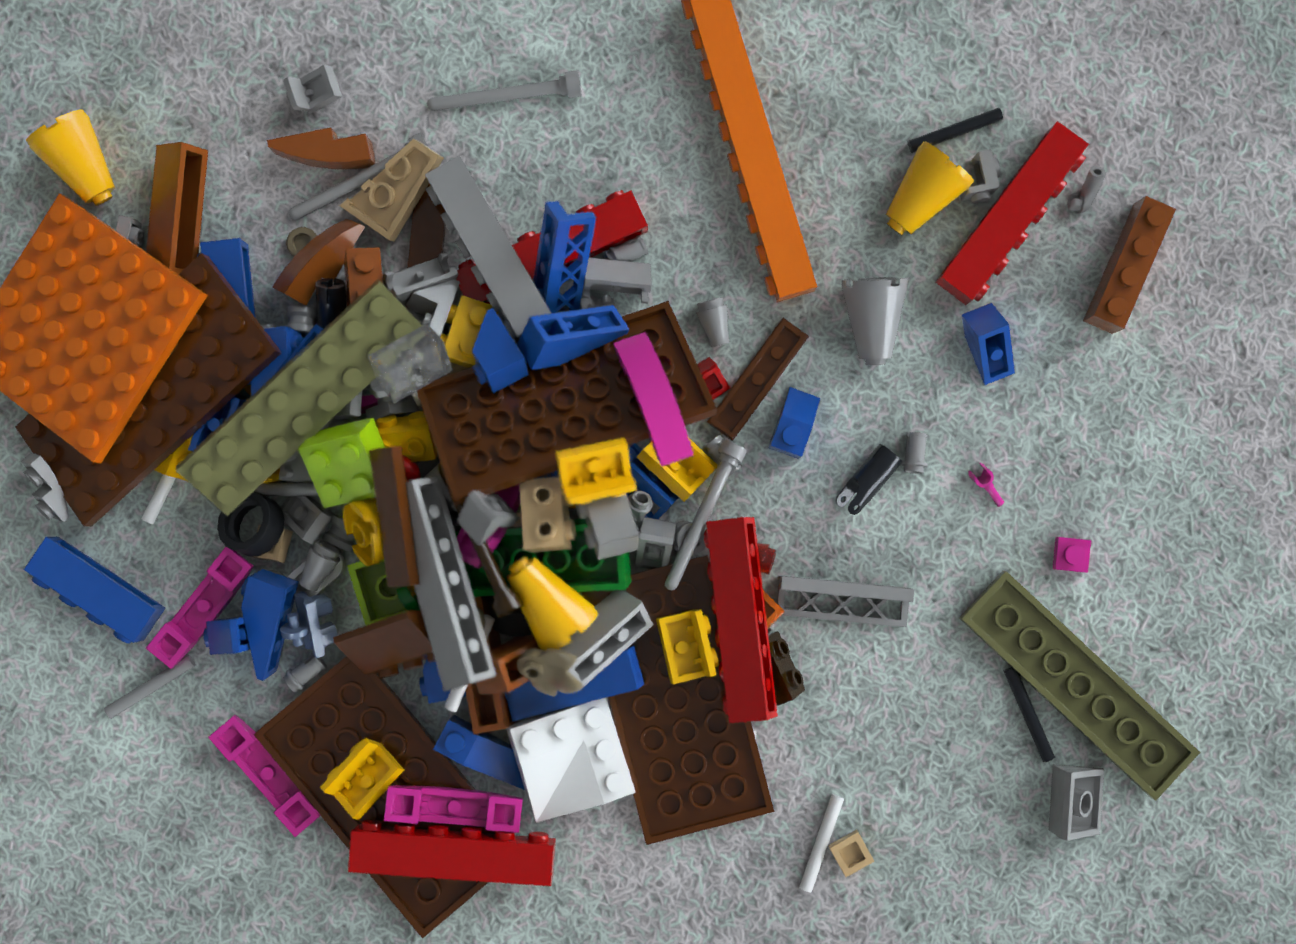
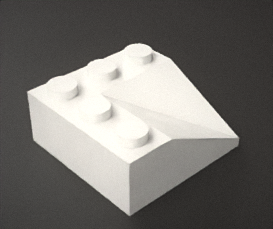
(570, 759)

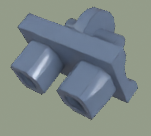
(307, 626)

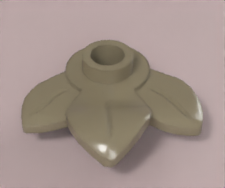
(549, 670)

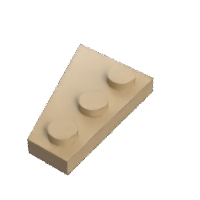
(395, 191)

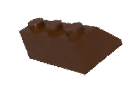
(388, 644)

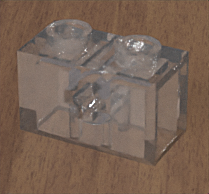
(410, 363)

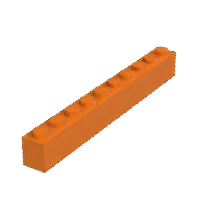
(751, 148)

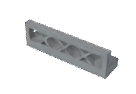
(845, 589)

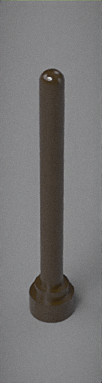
(505, 599)

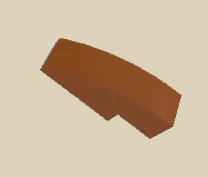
(325, 150)
(318, 260)

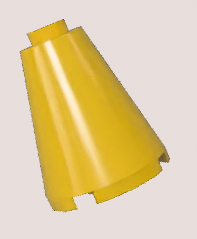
(75, 156)
(926, 189)
(363, 522)
(549, 603)

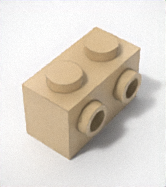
(545, 516)

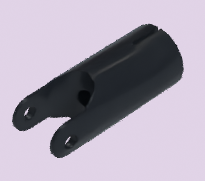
(330, 300)
(869, 478)

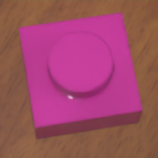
(1071, 554)

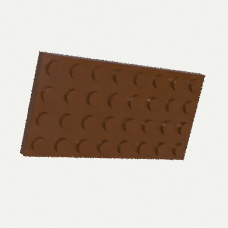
(205, 370)
(514, 434)
(317, 736)
(676, 739)

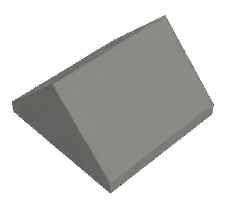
(1076, 801)

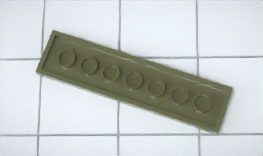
(296, 400)
(1079, 685)

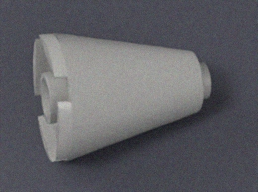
(875, 315)

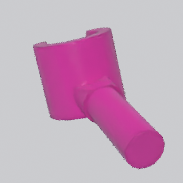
(985, 481)

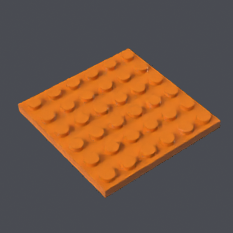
(87, 326)

